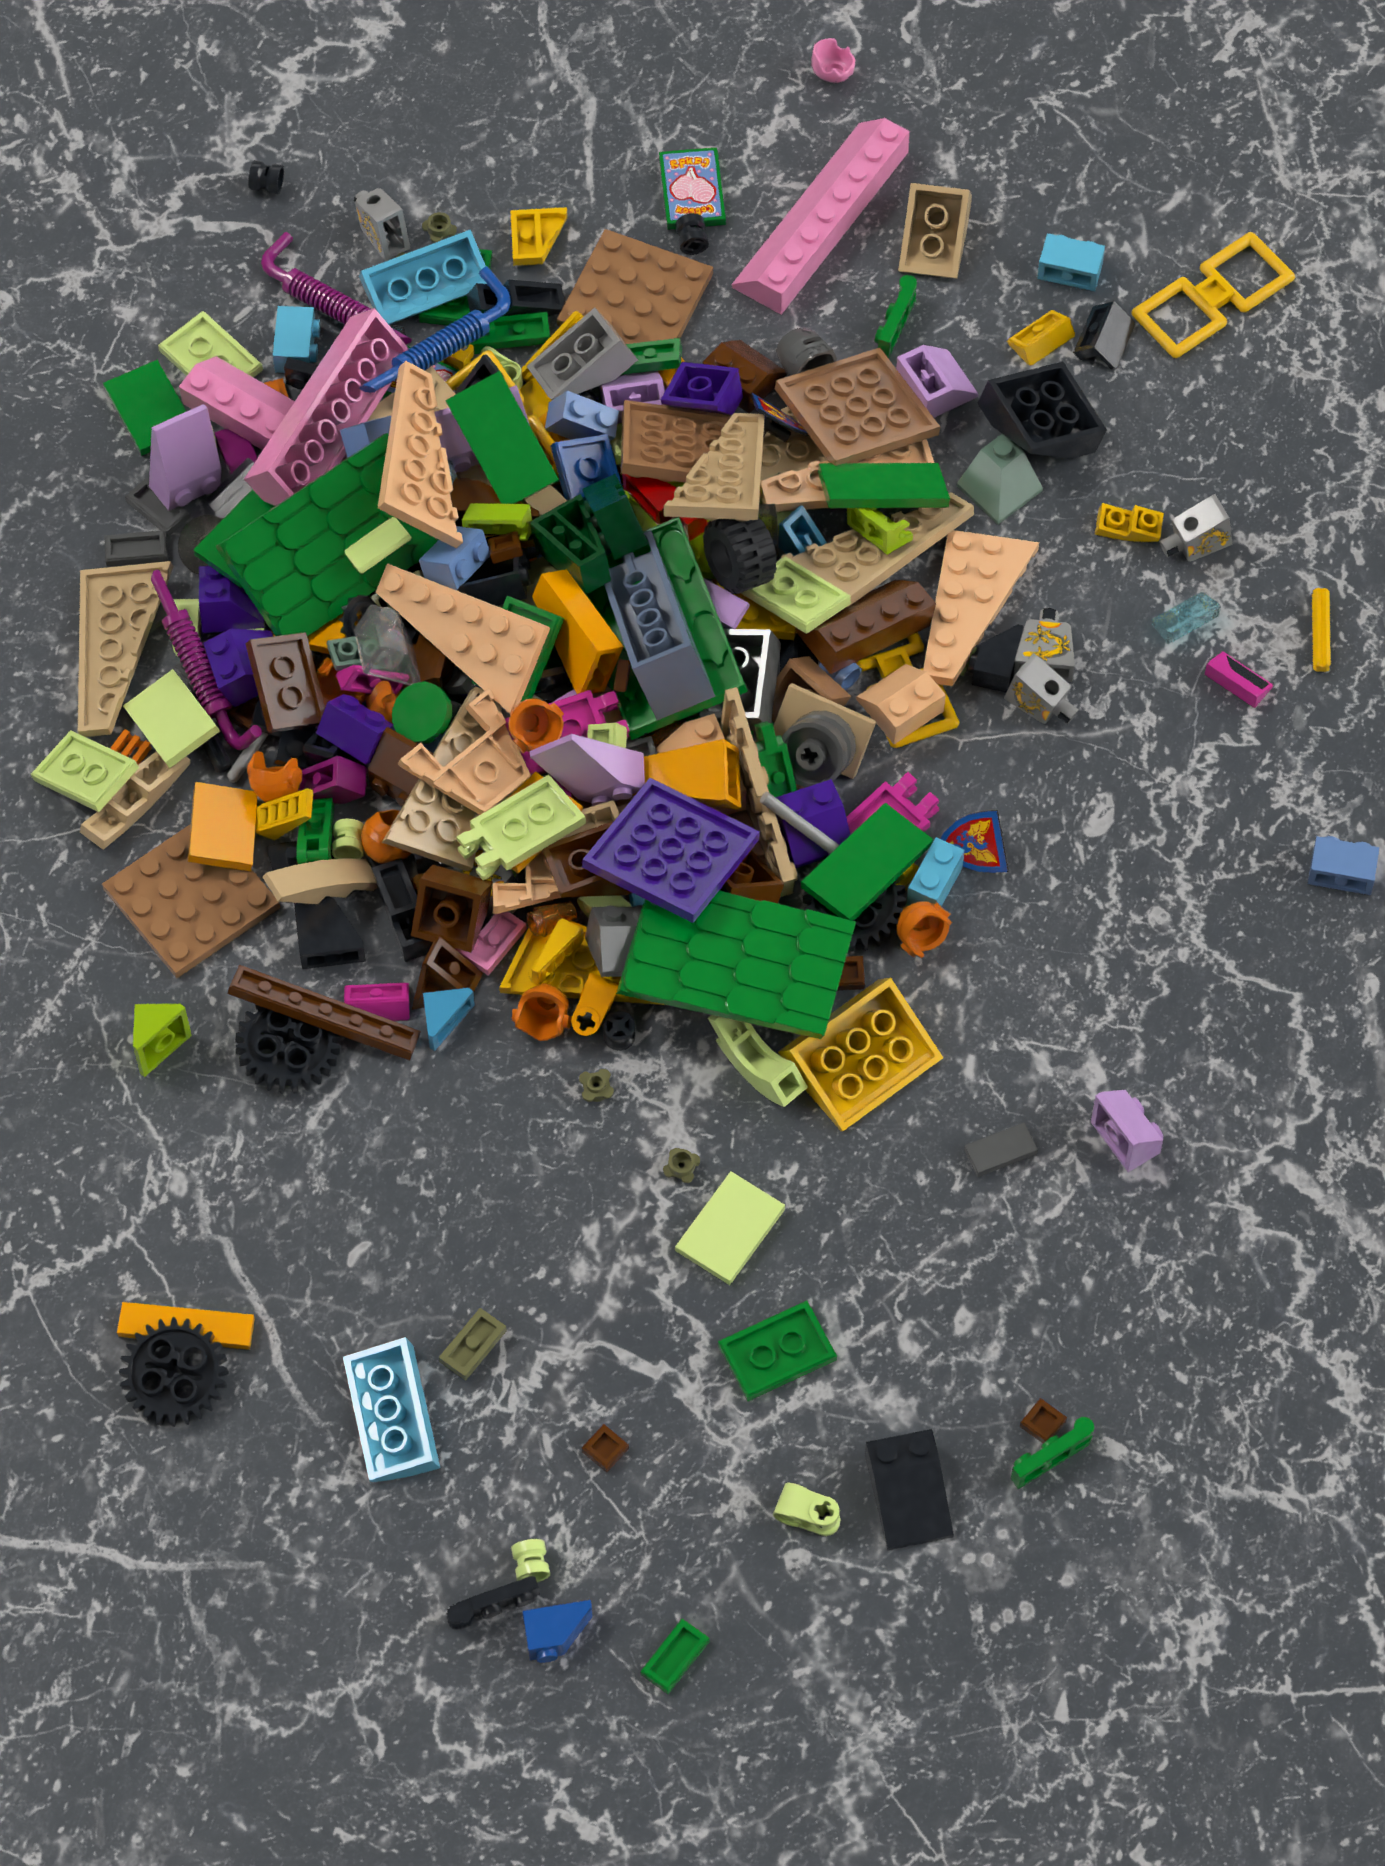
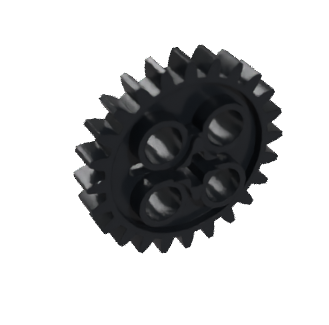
(882, 918)
(276, 1067)
(164, 1400)

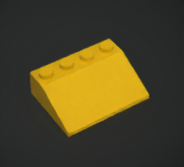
(866, 1054)

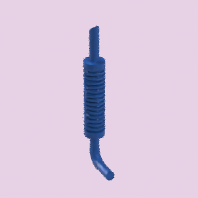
(449, 339)

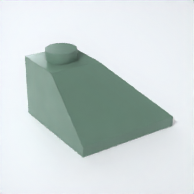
(1000, 479)

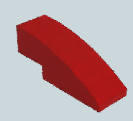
(653, 495)

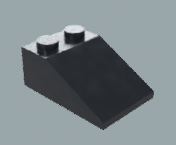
(909, 1489)

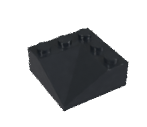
(1043, 412)

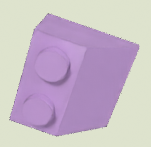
(1126, 1128)

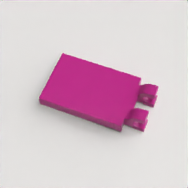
(578, 712)
(897, 799)

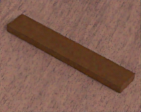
(324, 1012)

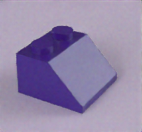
(704, 388)
(225, 604)
(232, 664)
(352, 727)
(822, 809)

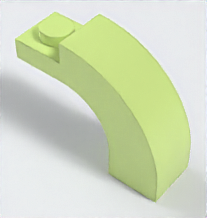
(757, 1062)

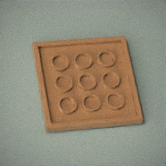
(638, 288)
(857, 407)
(665, 439)
(188, 906)

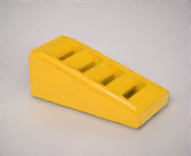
(281, 815)
(559, 946)

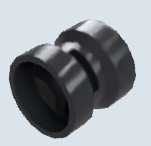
(266, 177)
(692, 235)

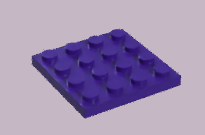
(671, 850)

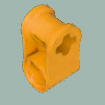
(596, 999)

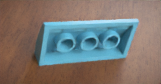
(424, 277)
(391, 1411)

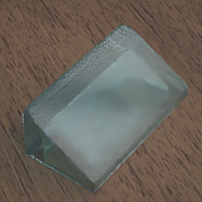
(1186, 617)

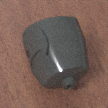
(803, 351)

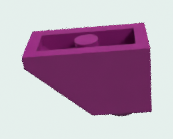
(335, 779)

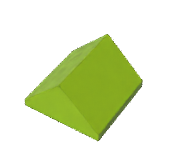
(158, 1033)

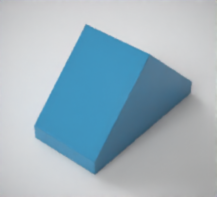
(798, 532)
(445, 1011)

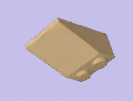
(935, 230)

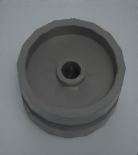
(819, 747)

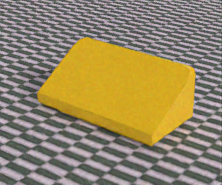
(1042, 337)

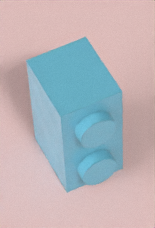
(1071, 262)
(295, 336)
(936, 873)

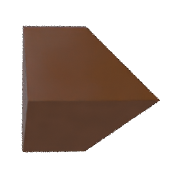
(444, 970)

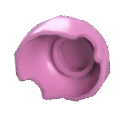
(831, 61)

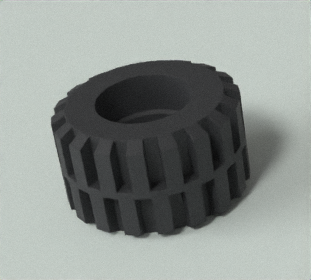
(739, 553)

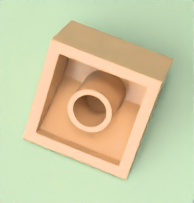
(903, 701)

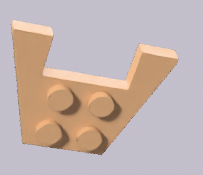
(483, 771)
(538, 888)

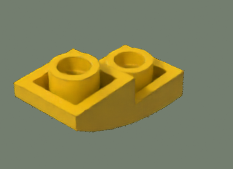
(1127, 525)

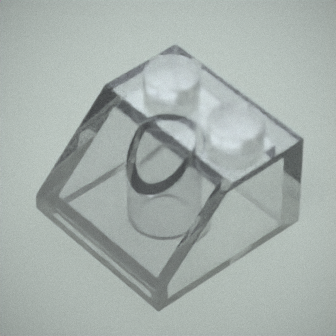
(386, 646)

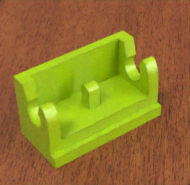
(499, 518)
(879, 528)

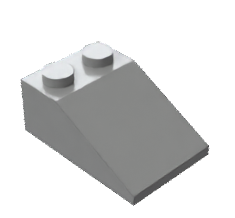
(582, 357)

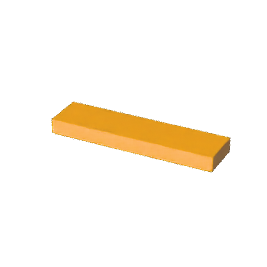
(229, 1328)

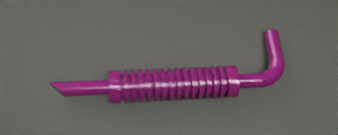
(311, 290)
(198, 667)

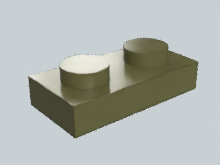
(472, 1344)

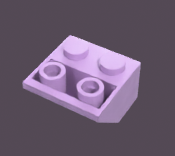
(935, 379)
(639, 387)

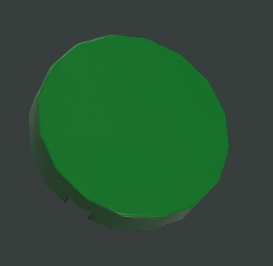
(422, 712)

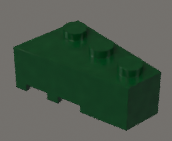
(613, 517)
(571, 543)

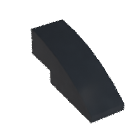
(525, 297)
(400, 904)

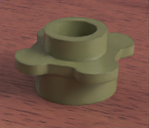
(439, 220)
(593, 1093)
(683, 1156)

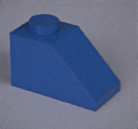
(554, 1629)

